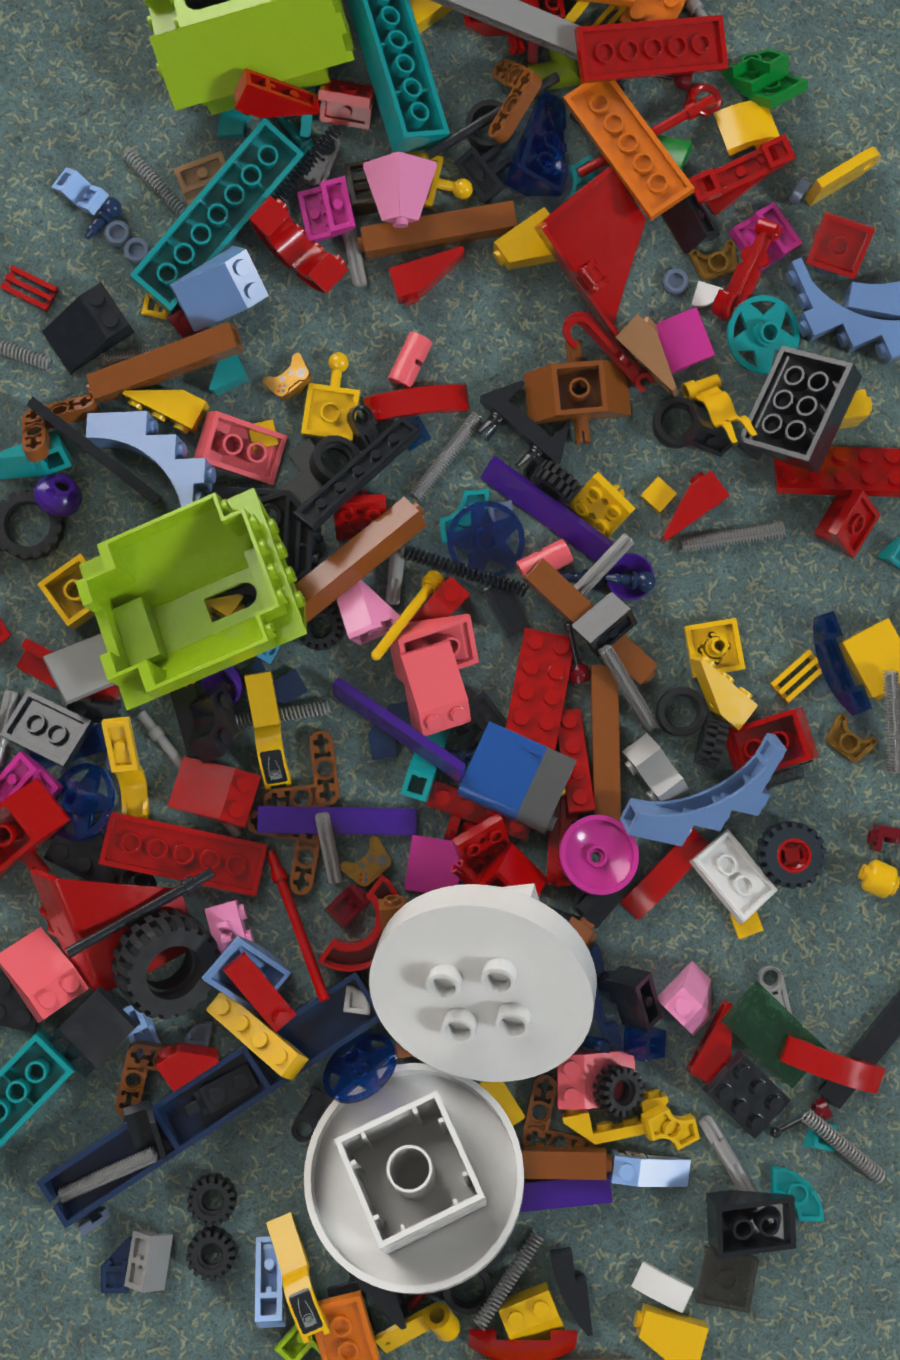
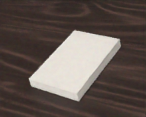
(733, 876)

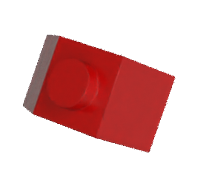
(185, 1062)

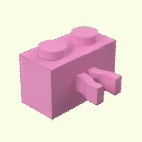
(227, 923)

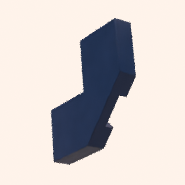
(286, 687)
(381, 743)
(115, 1268)

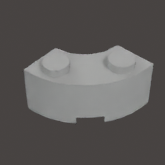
(654, 770)

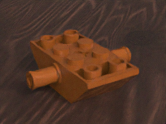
(552, 395)

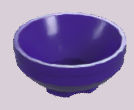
(54, 500)
(629, 562)
(233, 687)

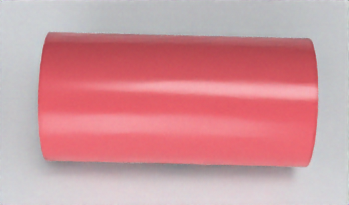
(410, 360)
(555, 554)

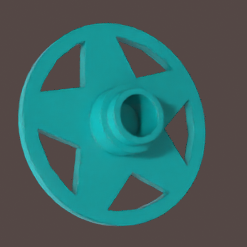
(761, 332)

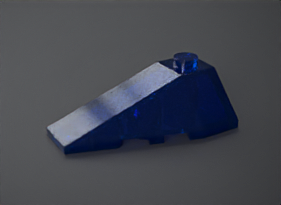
(540, 155)

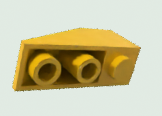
(174, 405)
(721, 695)

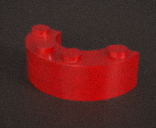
(291, 246)
(359, 954)

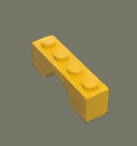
(257, 1036)

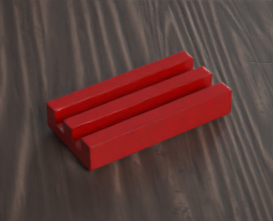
(11, 279)

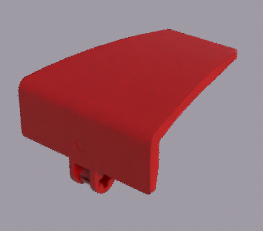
(596, 242)
(83, 907)

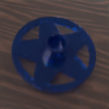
(486, 538)
(83, 800)
(359, 1068)

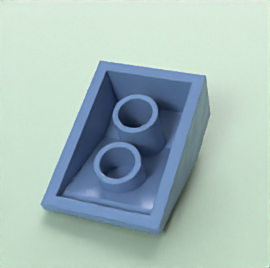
(219, 288)
(266, 962)

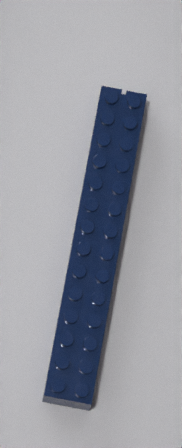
(314, 1031)

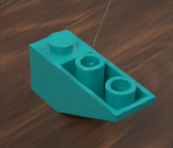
(15, 464)
(422, 773)

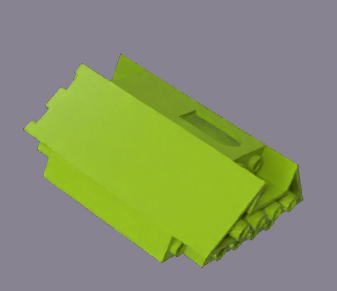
(210, 47)
(154, 589)

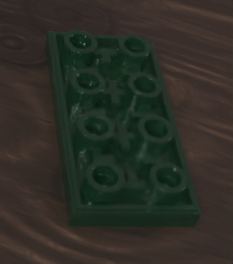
(764, 1028)

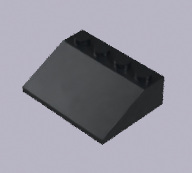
(801, 407)

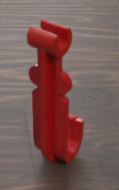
(748, 272)
(607, 344)
(555, 874)

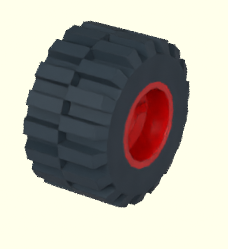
(791, 854)

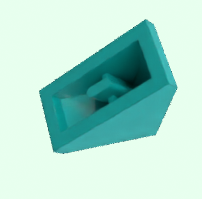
(227, 375)

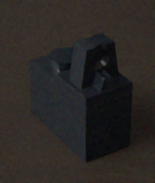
(634, 996)

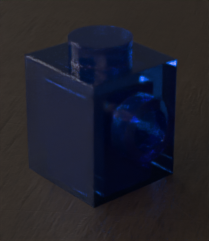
(644, 1044)

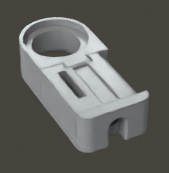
(324, 167)
(778, 989)

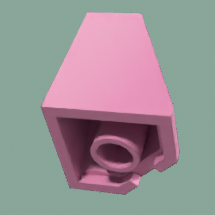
(400, 186)
(365, 613)
(689, 998)

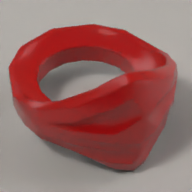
(698, 88)

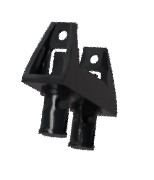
(508, 414)

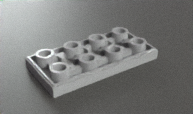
(79, 669)

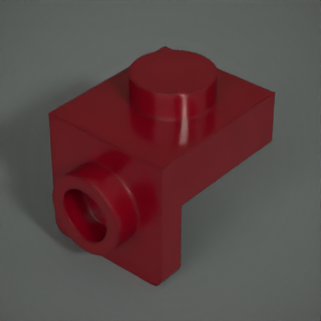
(347, 905)

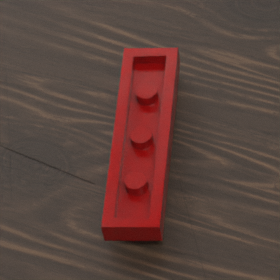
(572, 744)
(445, 798)

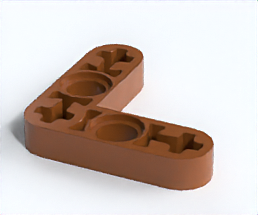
(524, 87)
(36, 430)
(313, 789)
(302, 843)
(138, 1066)
(541, 1125)

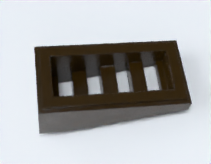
(364, 203)

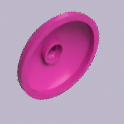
(613, 846)

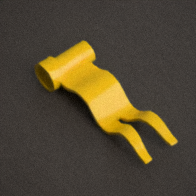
(717, 403)

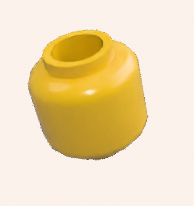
(879, 879)

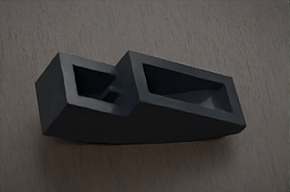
(572, 1287)

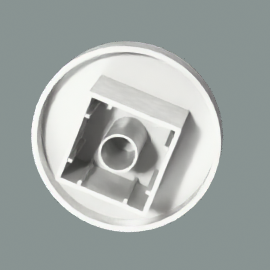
(484, 982)
(415, 1181)

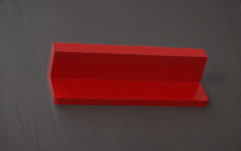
(34, 665)

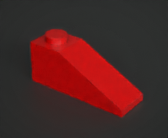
(270, 97)
(419, 276)
(697, 500)
(443, 601)
(259, 991)
(714, 1047)

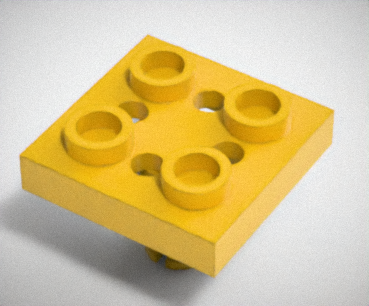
(604, 502)
(724, 635)

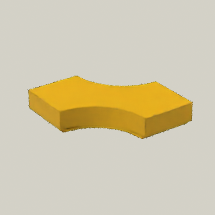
(661, 1124)

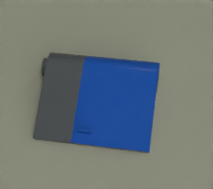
(517, 778)

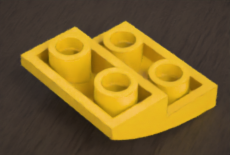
(745, 126)

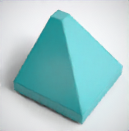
(891, 553)
(814, 1141)

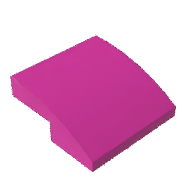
(327, 210)
(744, 234)
(684, 340)
(23, 771)
(430, 864)

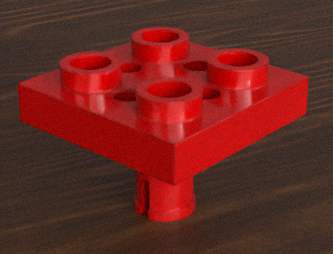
(358, 514)
(481, 842)

